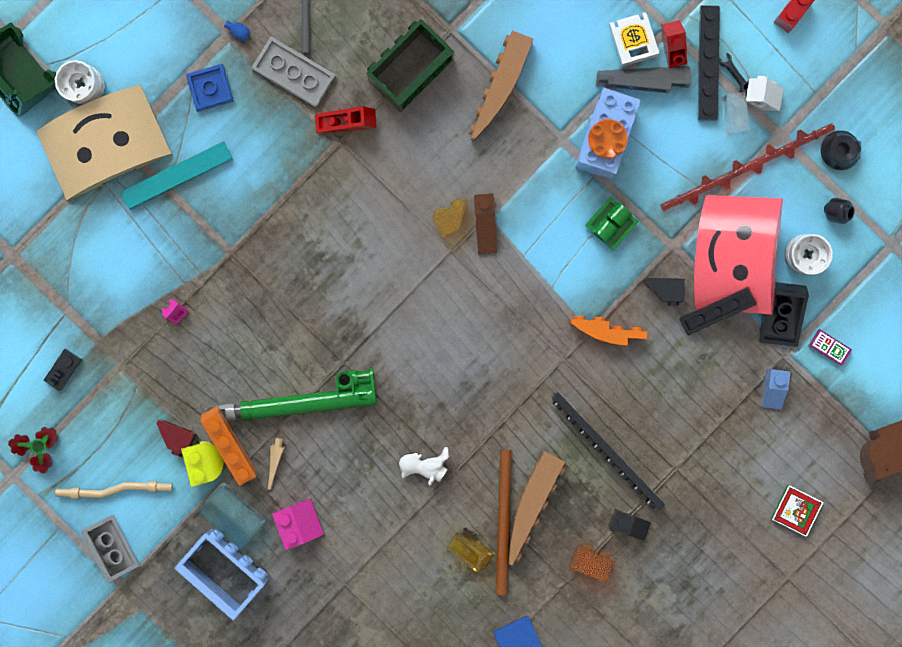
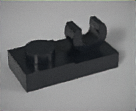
(62, 369)

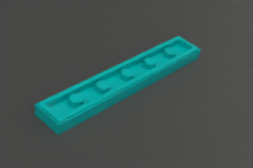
(176, 175)

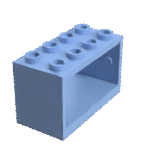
(608, 106)
(208, 586)

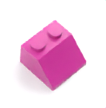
(298, 524)

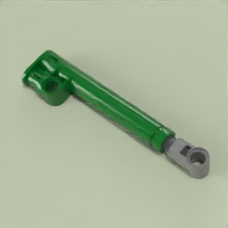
(355, 394)

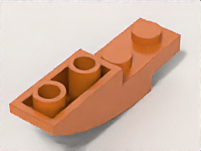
(599, 330)

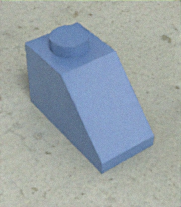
(775, 388)

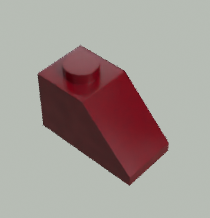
(175, 436)

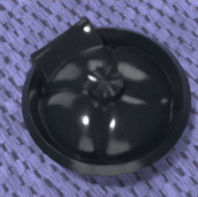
(840, 150)

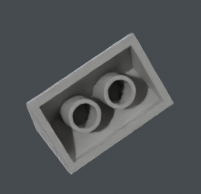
(110, 548)

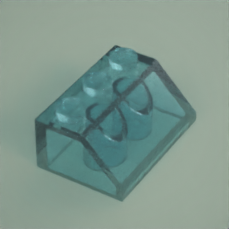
(232, 515)

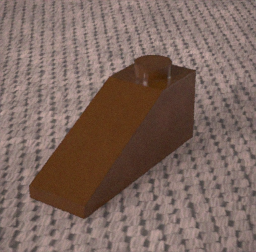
(485, 223)

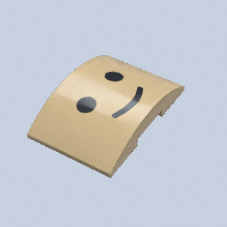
(103, 141)

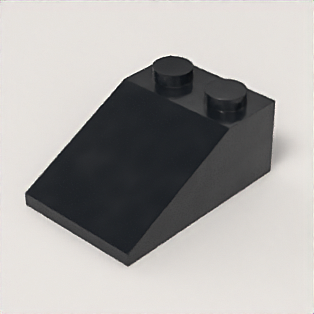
(787, 316)

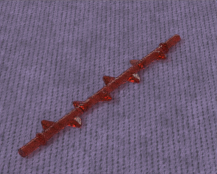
(755, 165)

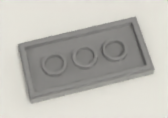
(293, 72)

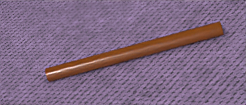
(503, 522)

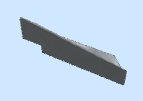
(646, 79)

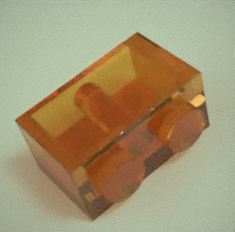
(592, 563)

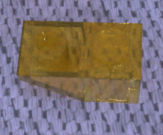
(450, 219)

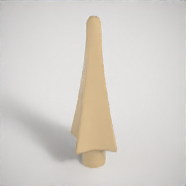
(276, 452)

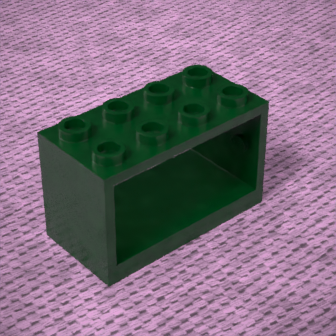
(424, 78)

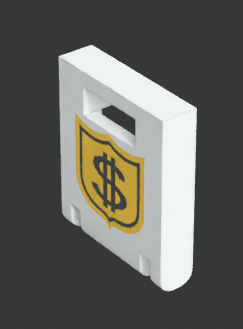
(632, 35)

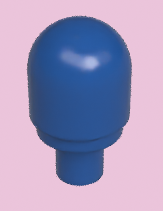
(238, 30)

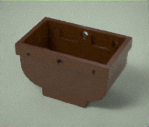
(882, 453)

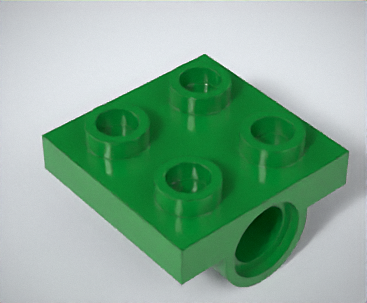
(611, 223)

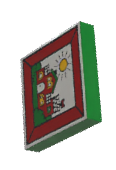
(797, 510)

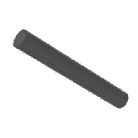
(305, 27)

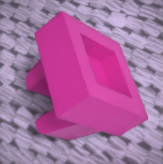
(174, 312)

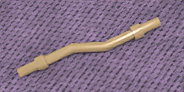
(76, 493)

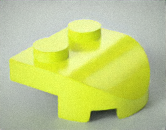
(202, 463)

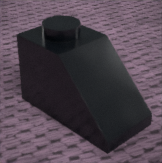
(667, 289)
(629, 524)

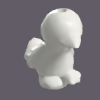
(430, 468)

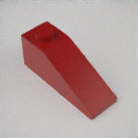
(346, 120)

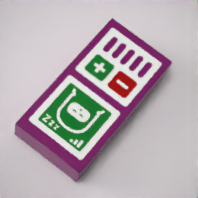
(830, 347)

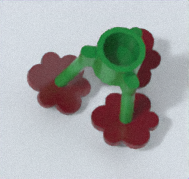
(44, 439)

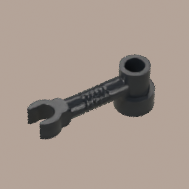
(735, 73)

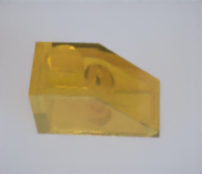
(470, 551)

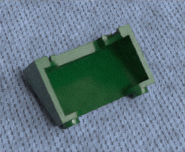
(21, 77)

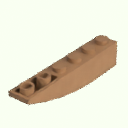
(503, 80)
(533, 500)

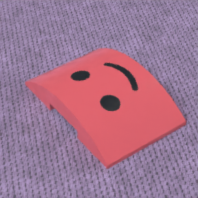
(737, 249)

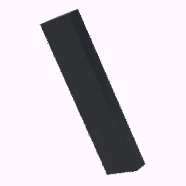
(718, 310)

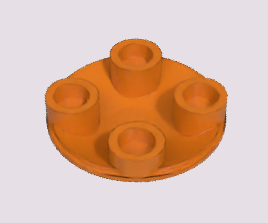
(607, 138)

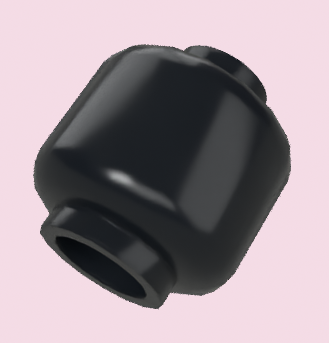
(839, 210)

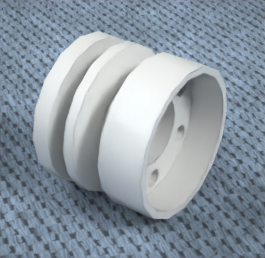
(69, 81)
(818, 258)

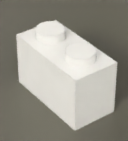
(764, 94)

